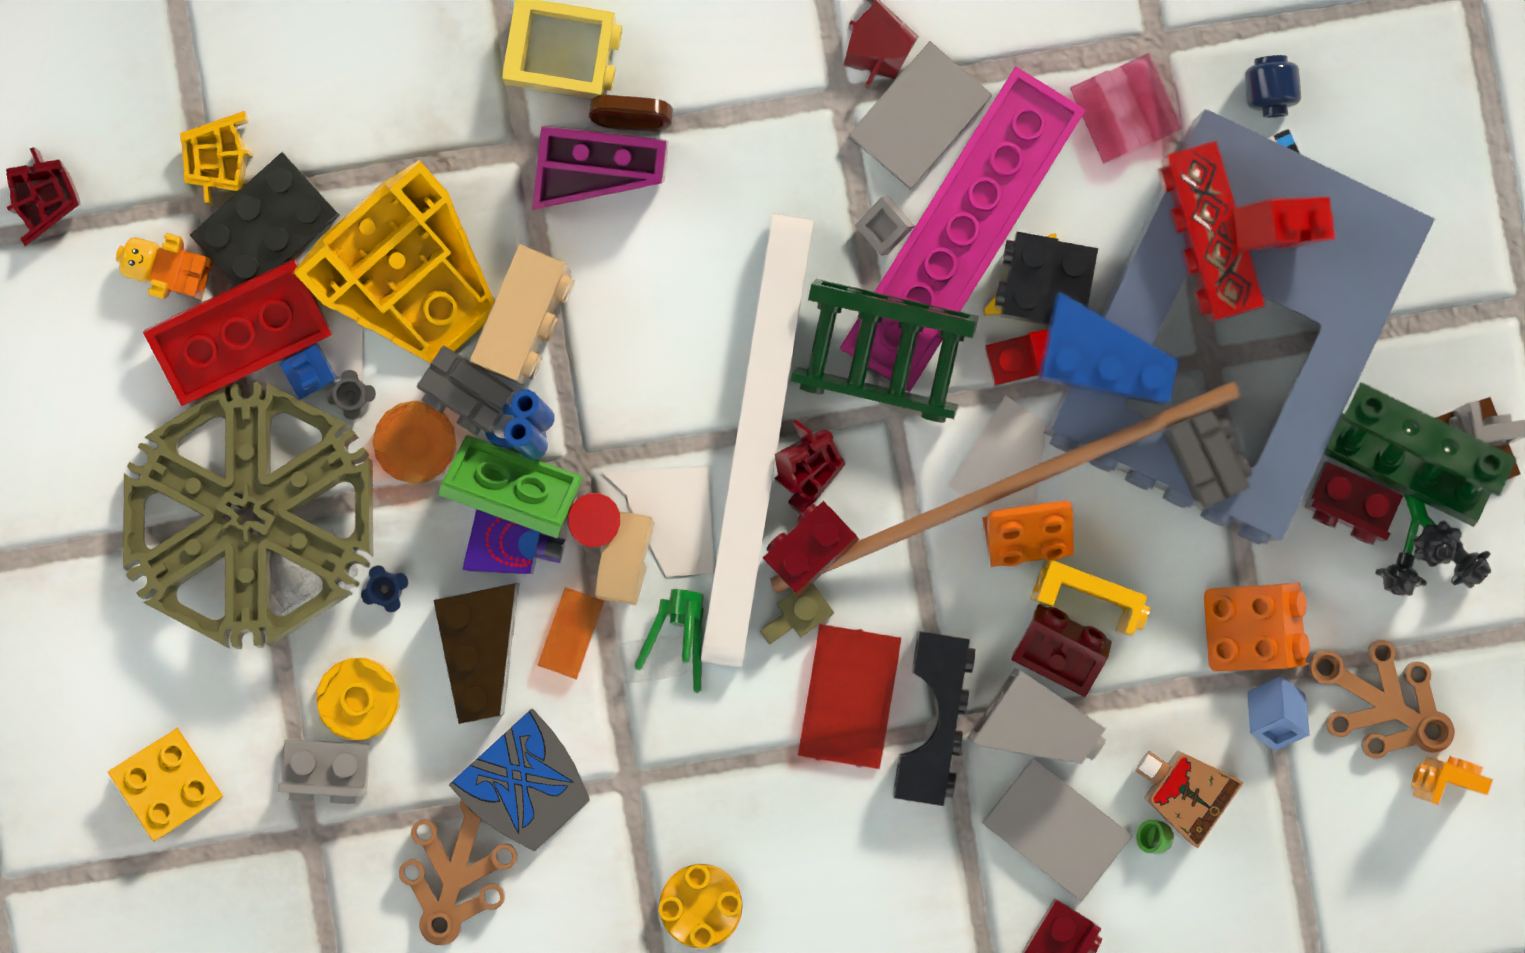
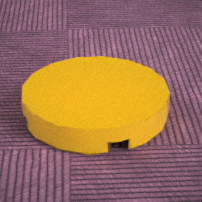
(358, 698)

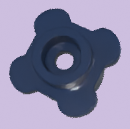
(381, 577)

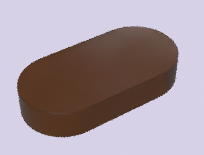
(630, 113)

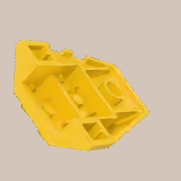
(402, 267)

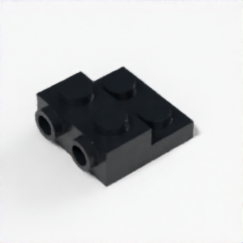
(1041, 270)

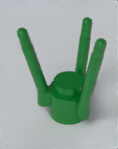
(684, 611)

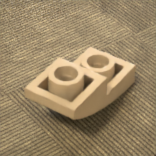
(622, 560)

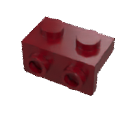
(809, 547)

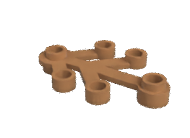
(1387, 703)
(454, 876)

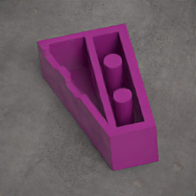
(594, 164)

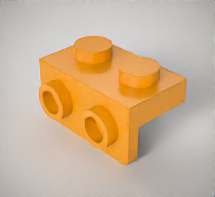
(1433, 775)

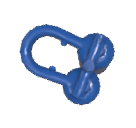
(529, 426)

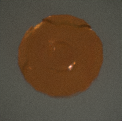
(414, 442)

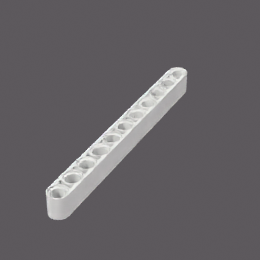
(757, 440)

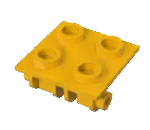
(165, 784)

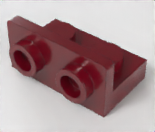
(1353, 502)
(1062, 650)
(1064, 932)

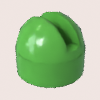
(1154, 837)

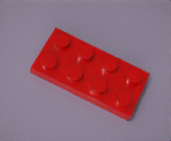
(237, 332)

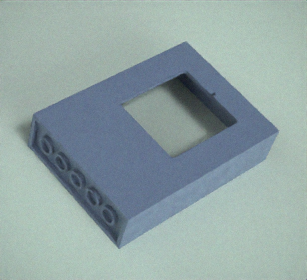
(1338, 283)

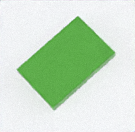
(510, 486)

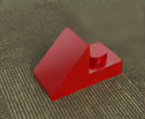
(1016, 357)

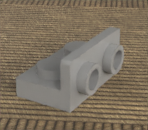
(1493, 430)
(325, 770)

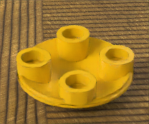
(700, 906)

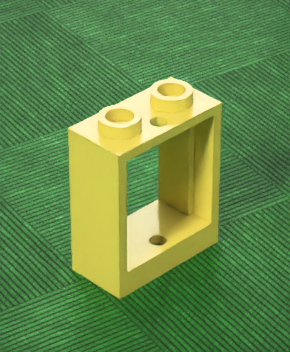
(518, 44)

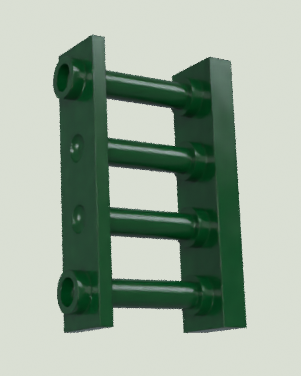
(912, 319)
(1419, 454)

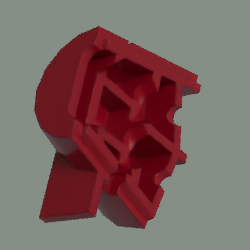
(879, 42)
(41, 194)
(808, 466)

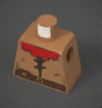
(1187, 793)

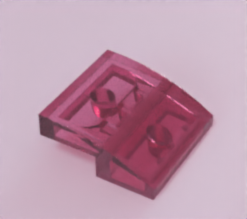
(1126, 108)

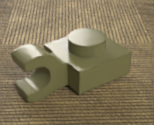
(799, 613)

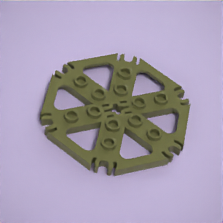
(250, 476)

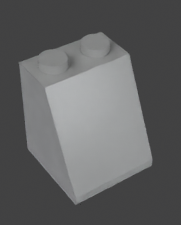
(1037, 723)

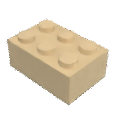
(523, 315)

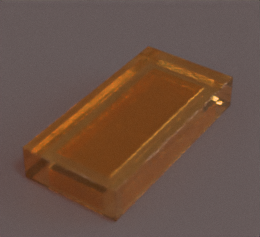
(571, 633)

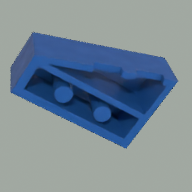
(1102, 357)

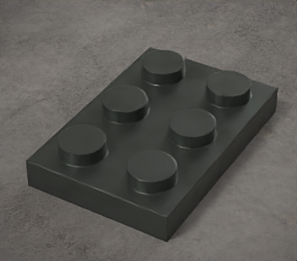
(264, 222)

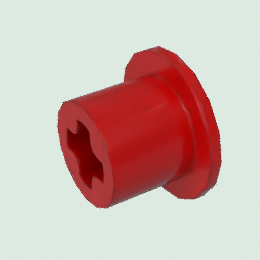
(593, 519)

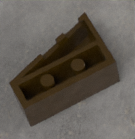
(477, 648)

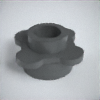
(350, 382)

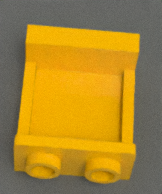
(1056, 574)

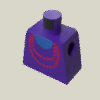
(507, 546)

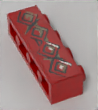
(1207, 223)

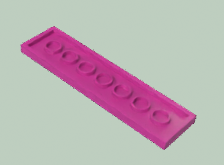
(973, 212)

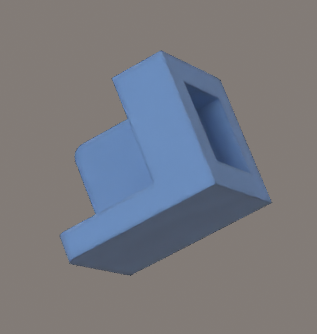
(1278, 713)

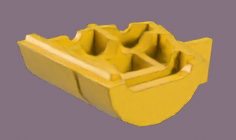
(215, 155)

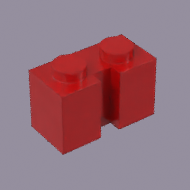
(1283, 223)

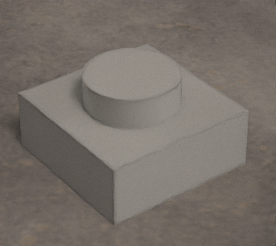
(884, 225)

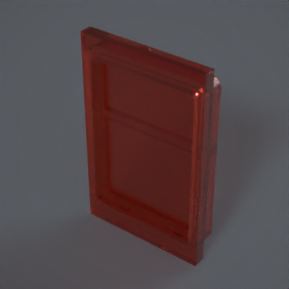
(849, 696)

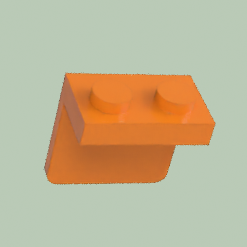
(1029, 533)
(1256, 627)

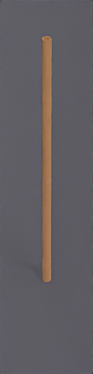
(1032, 476)

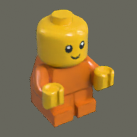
(165, 267)

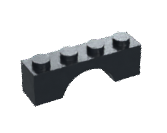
(924, 772)

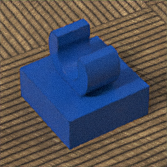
(308, 371)

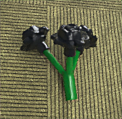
(1435, 545)

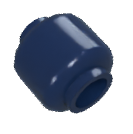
(1273, 85)

